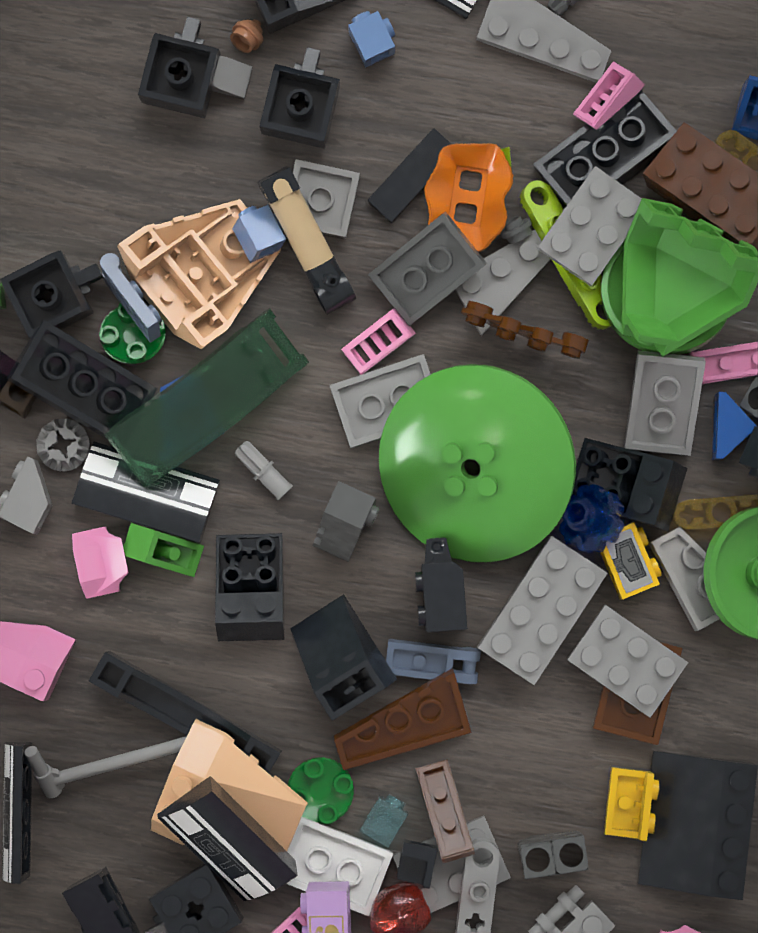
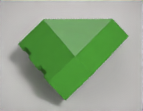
(681, 277)

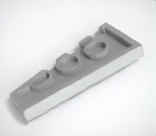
(542, 36)

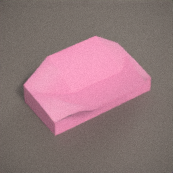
(99, 561)

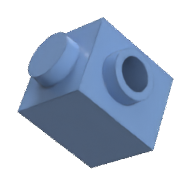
(372, 37)
(258, 232)

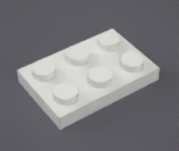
(334, 856)

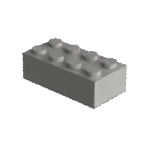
(542, 610)

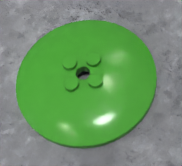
(513, 437)

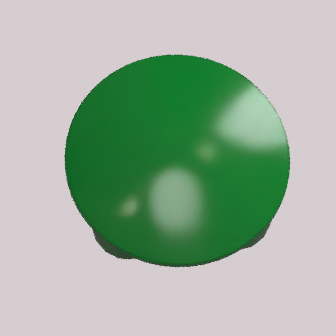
(125, 340)
(324, 788)

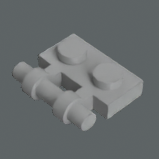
(585, 920)

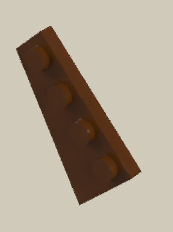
(411, 722)

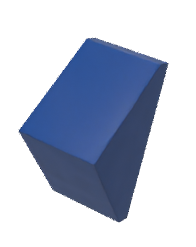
(747, 110)
(729, 425)

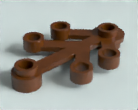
(507, 328)

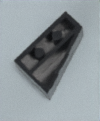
(99, 905)

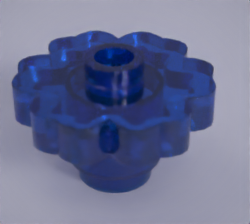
(592, 519)

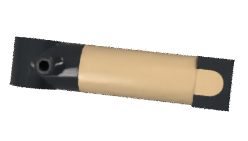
(306, 239)

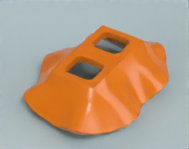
(444, 193)

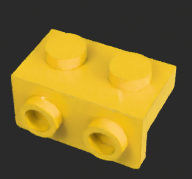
(630, 803)

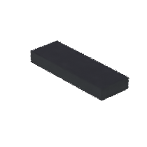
(408, 177)

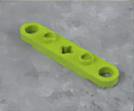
(542, 220)

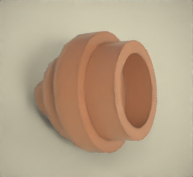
(247, 35)

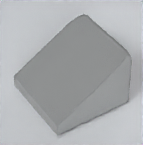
(231, 77)

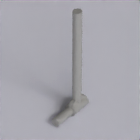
(53, 780)

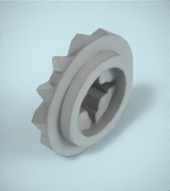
(76, 452)

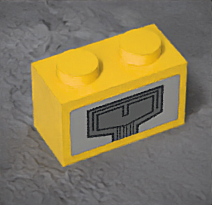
(629, 563)

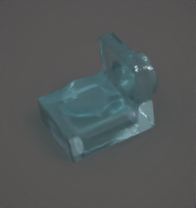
(384, 819)

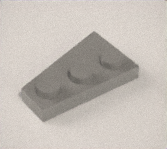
(504, 276)

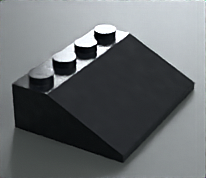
(699, 825)

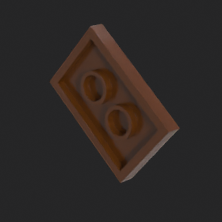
(623, 719)

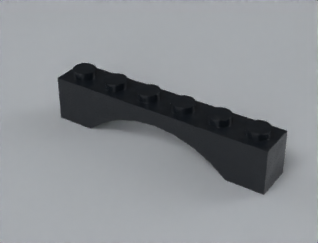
(172, 706)

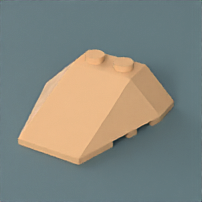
(194, 271)
(214, 754)

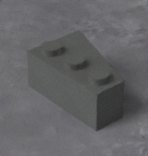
(345, 520)

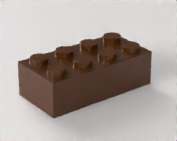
(707, 184)

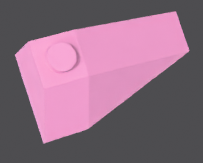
(32, 657)

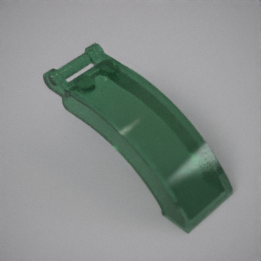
(205, 400)

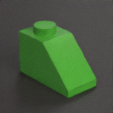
(162, 550)

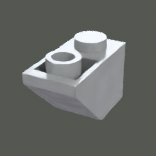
(28, 499)

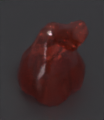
(400, 910)

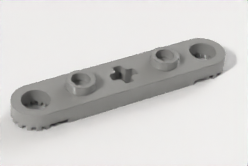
(478, 890)

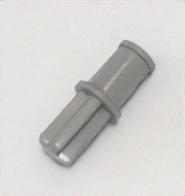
(263, 469)

